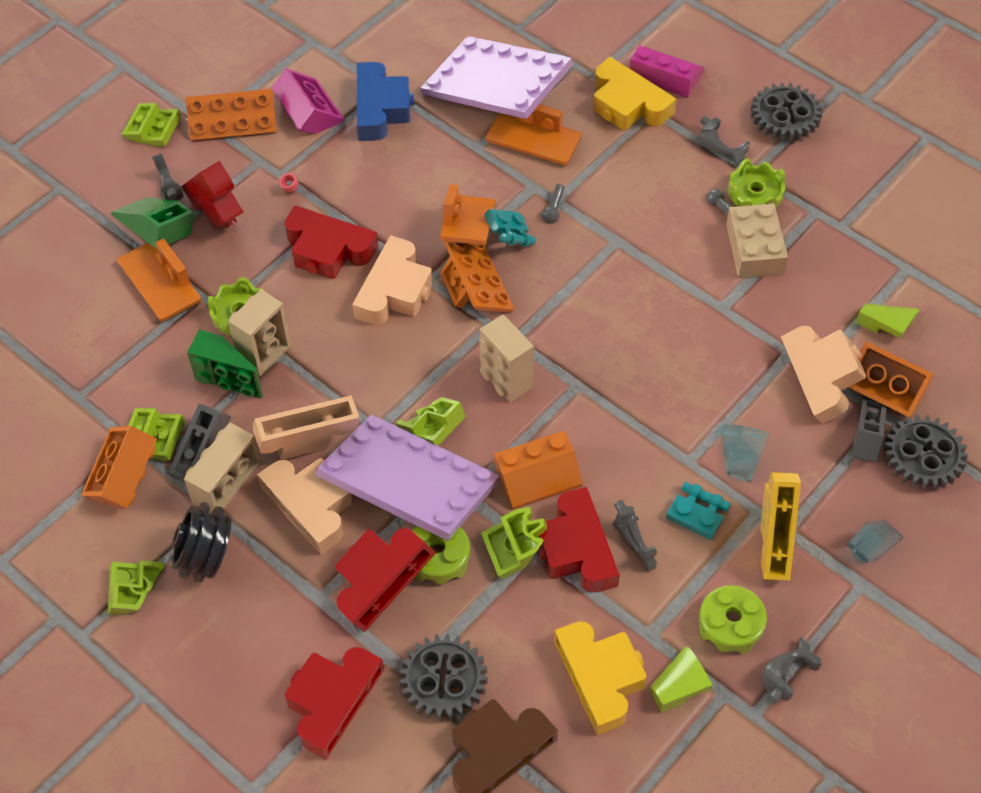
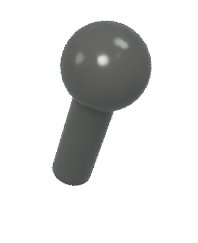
(716, 198)
(550, 214)

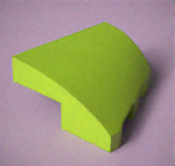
(888, 318)
(435, 421)
(130, 585)
(680, 681)

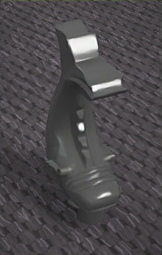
(710, 140)
(169, 188)
(628, 529)
(774, 672)

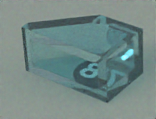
(873, 541)

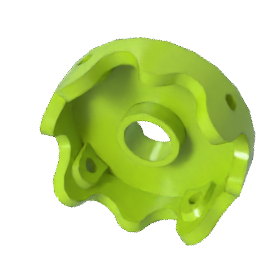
(759, 176)
(228, 300)
(450, 562)
(730, 635)

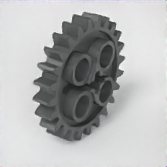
(786, 111)
(925, 452)
(468, 678)

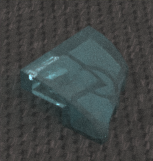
(742, 449)

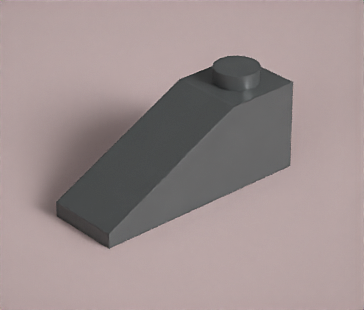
(869, 430)
(198, 437)

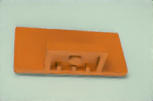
(231, 114)
(537, 135)
(465, 218)
(473, 276)
(160, 279)

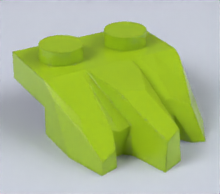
(514, 541)

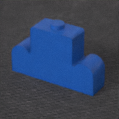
(380, 101)

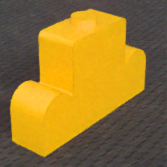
(627, 96)
(779, 524)
(601, 672)

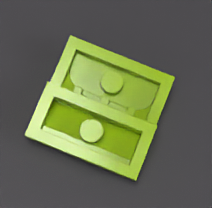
(151, 124)
(161, 426)

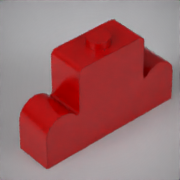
(212, 193)
(326, 242)
(578, 544)
(379, 573)
(331, 696)

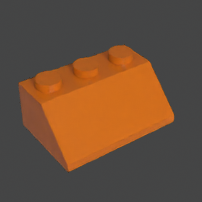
(892, 380)
(119, 466)
(538, 470)

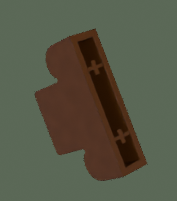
(497, 746)

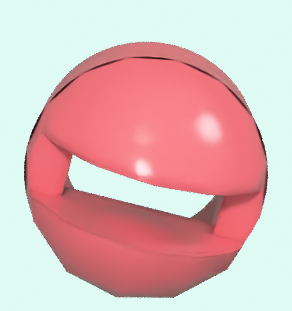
(286, 178)

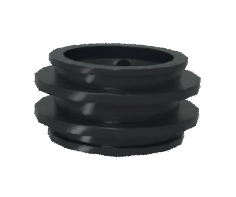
(201, 542)

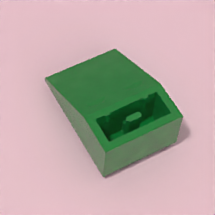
(157, 219)
(221, 365)

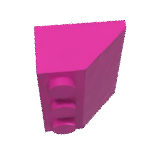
(666, 70)
(306, 102)

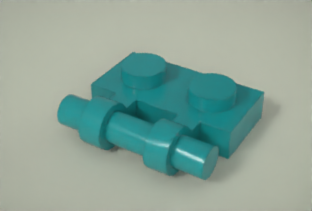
(510, 227)
(695, 516)

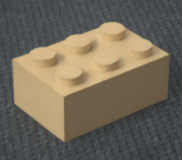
(756, 241)
(260, 330)
(506, 358)
(223, 467)

